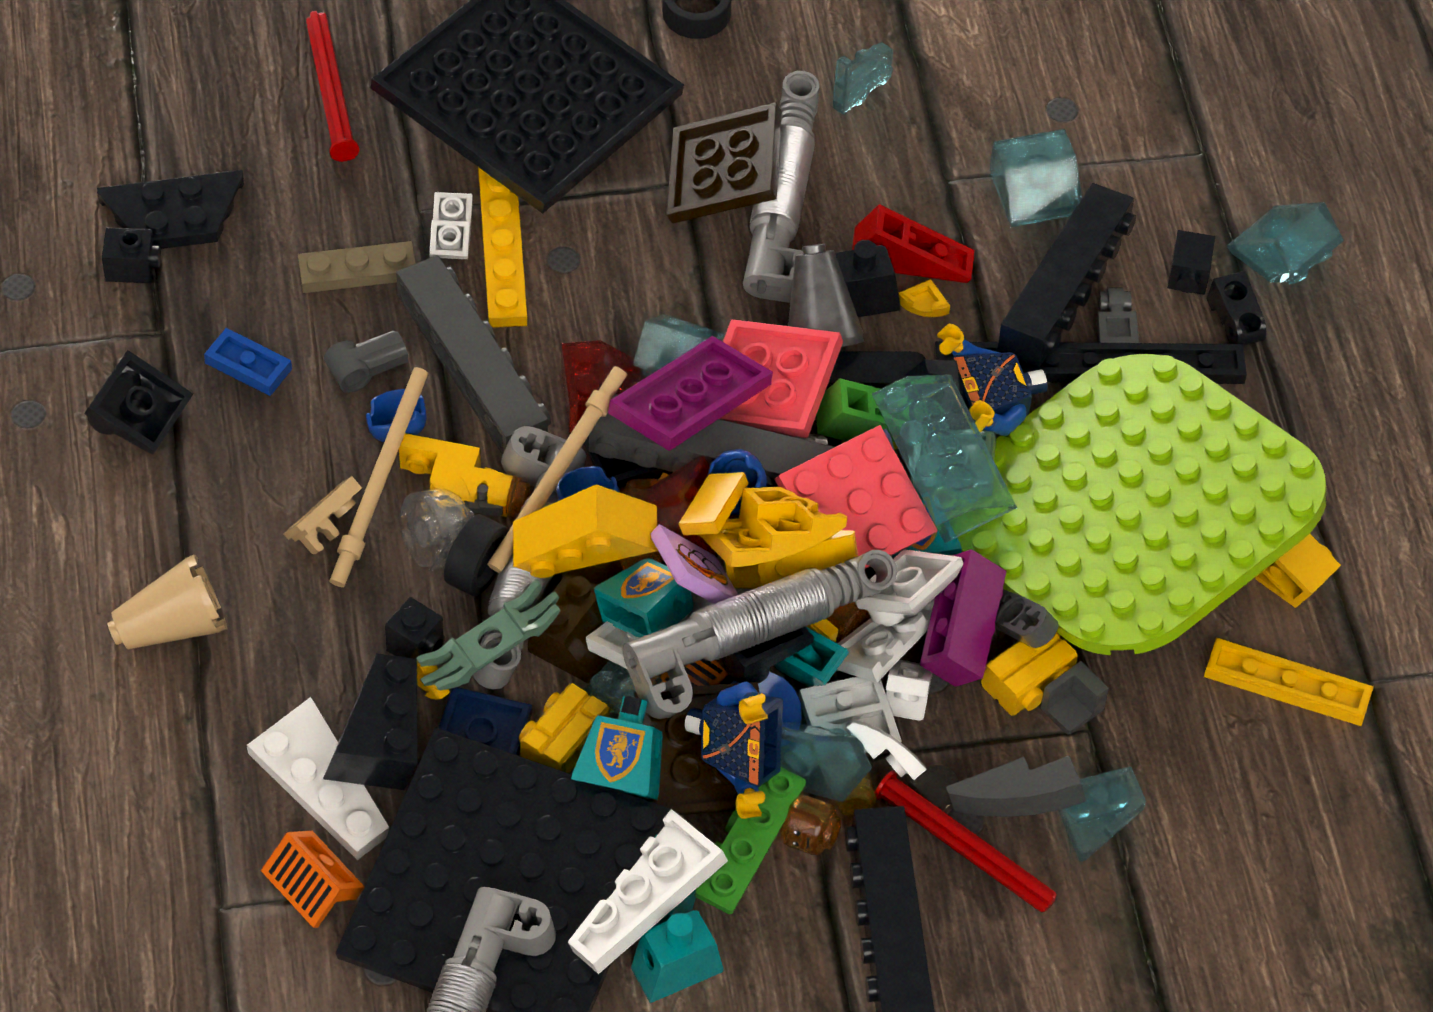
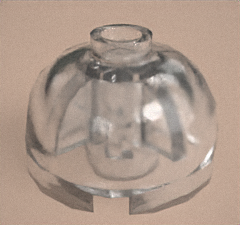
(433, 525)

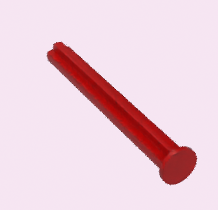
(343, 145)
(966, 842)

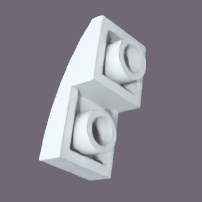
(451, 225)
(876, 741)

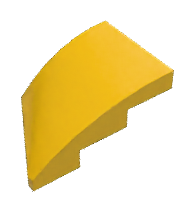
(772, 527)

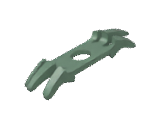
(513, 622)

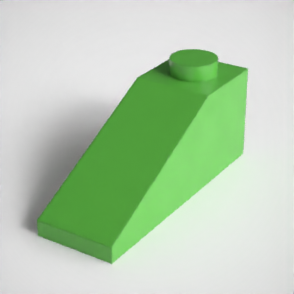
(848, 411)

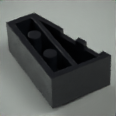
(381, 729)

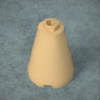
(169, 609)

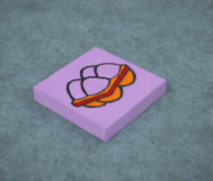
(693, 566)

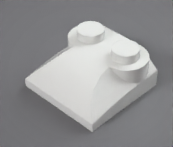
(917, 583)

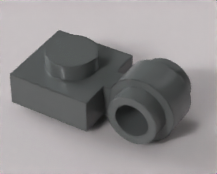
(1115, 319)

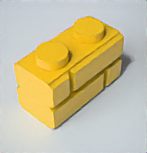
(1023, 672)
(562, 729)

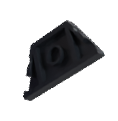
(176, 209)

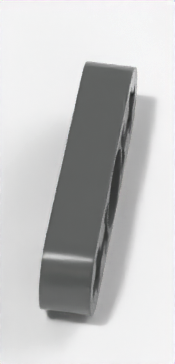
(1018, 619)

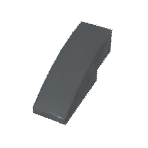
(1018, 790)

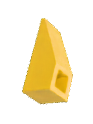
(821, 556)

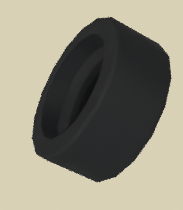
(696, 24)
(470, 553)

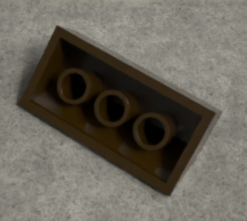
(579, 615)

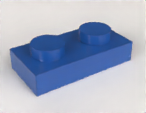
(248, 361)

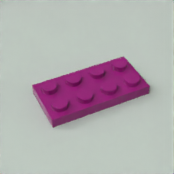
(690, 393)

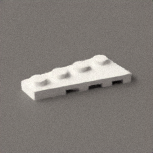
(878, 647)
(297, 756)
(658, 882)

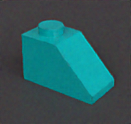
(815, 662)

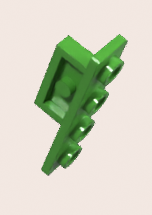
(749, 842)

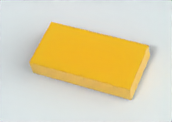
(713, 503)

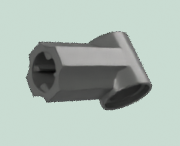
(356, 364)

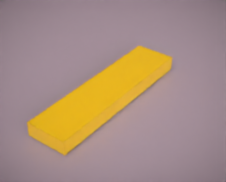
(1288, 681)

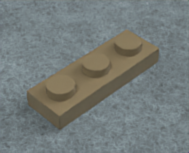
(354, 266)

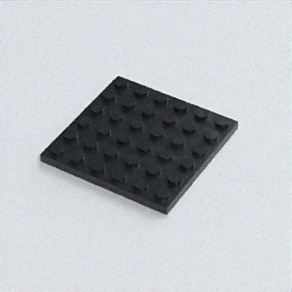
(528, 92)
(506, 826)

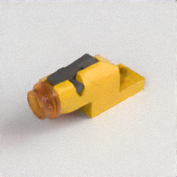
(459, 470)

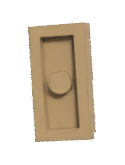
(316, 519)

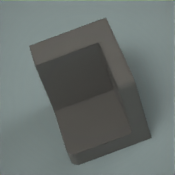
(1074, 698)

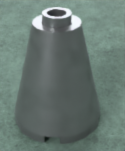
(821, 296)

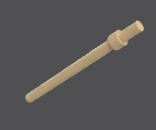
(597, 407)
(352, 545)

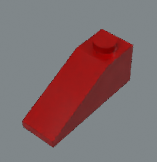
(916, 248)

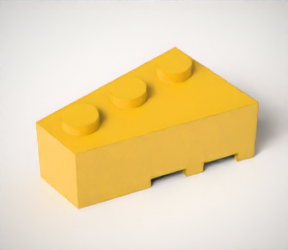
(583, 532)
(1299, 571)

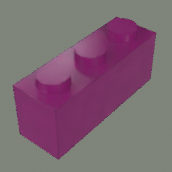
(964, 621)

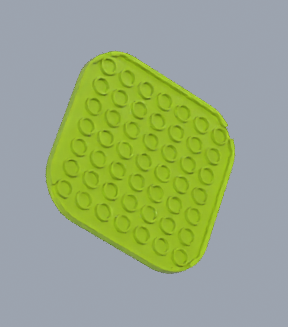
(1145, 502)

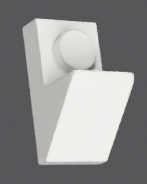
(908, 689)

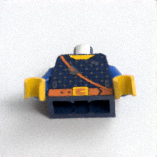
(992, 382)
(741, 740)

